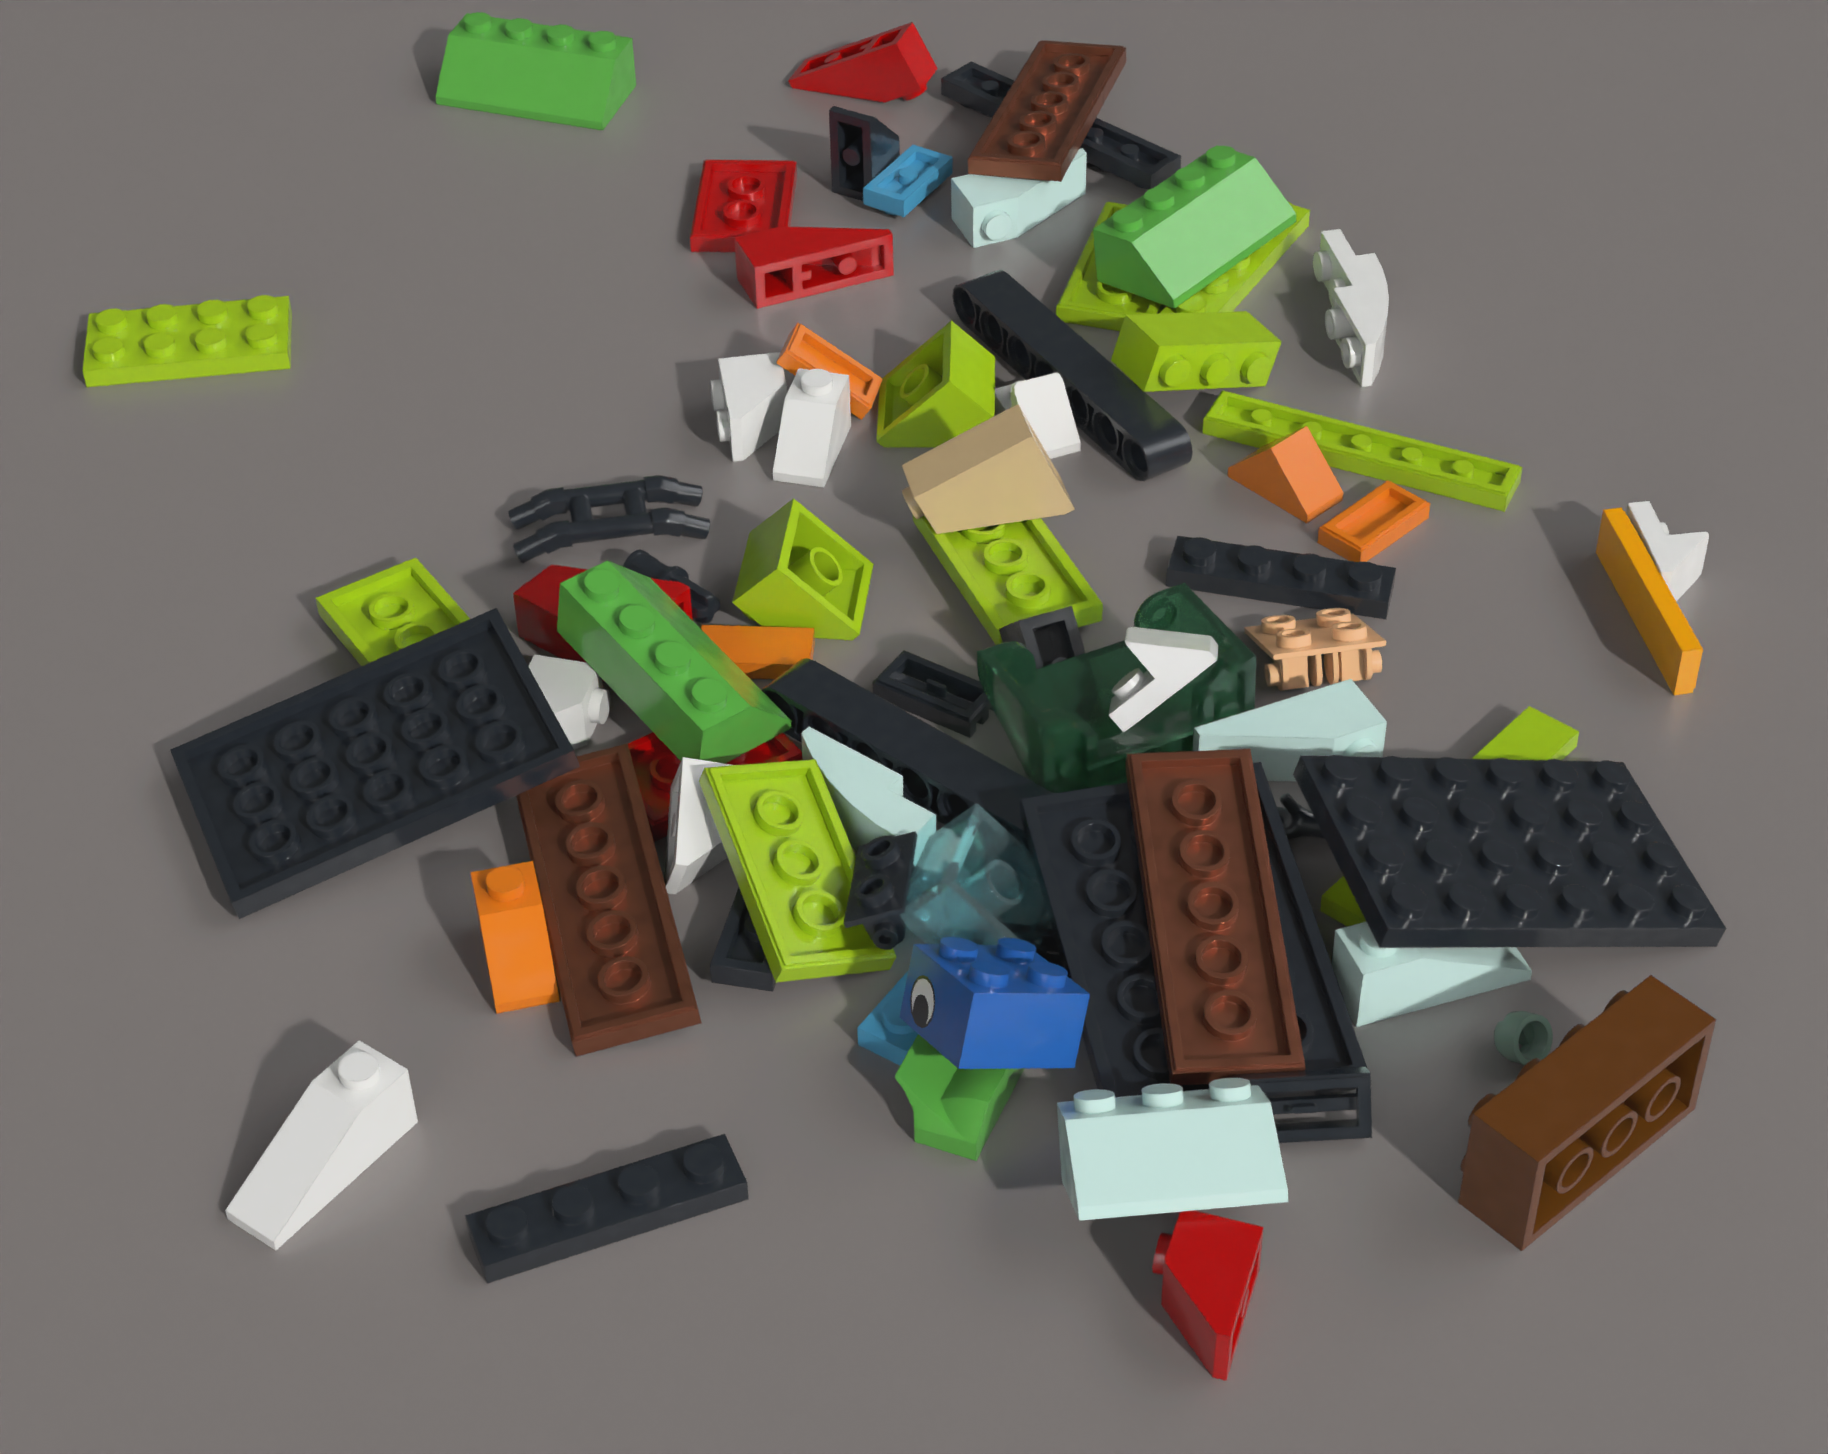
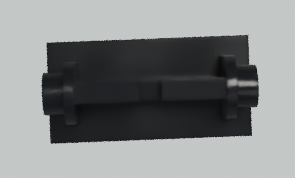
(881, 888)

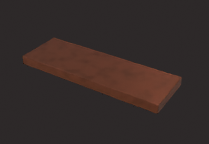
(1048, 111)
(606, 905)
(1212, 916)

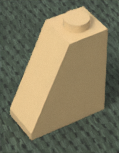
(986, 478)

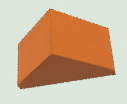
(1290, 475)

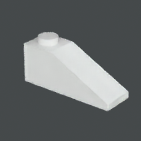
(325, 1143)

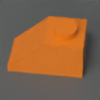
(514, 937)

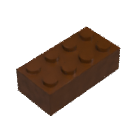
(1584, 1111)

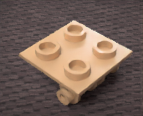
(1299, 646)

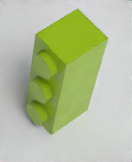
(1195, 351)

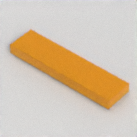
(1649, 601)

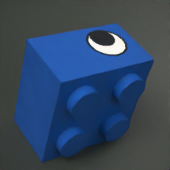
(994, 1005)

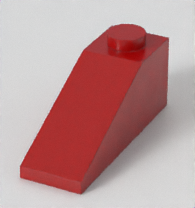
(871, 69)
(808, 261)

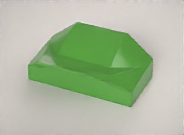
(953, 1105)

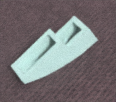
(866, 794)

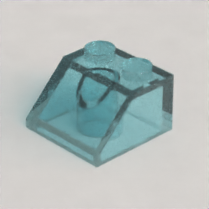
(973, 881)

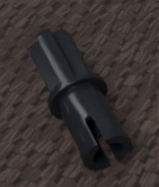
(703, 602)

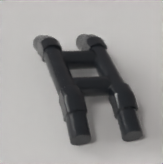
(586, 529)

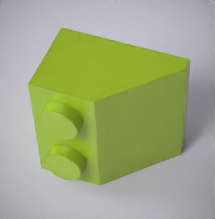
(937, 392)
(803, 576)

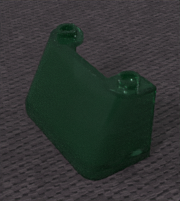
(1061, 711)

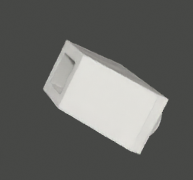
(748, 401)

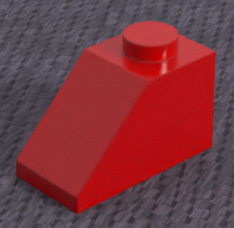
(1209, 1282)

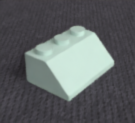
(1170, 1150)

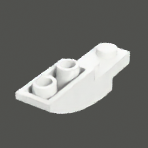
(1358, 303)

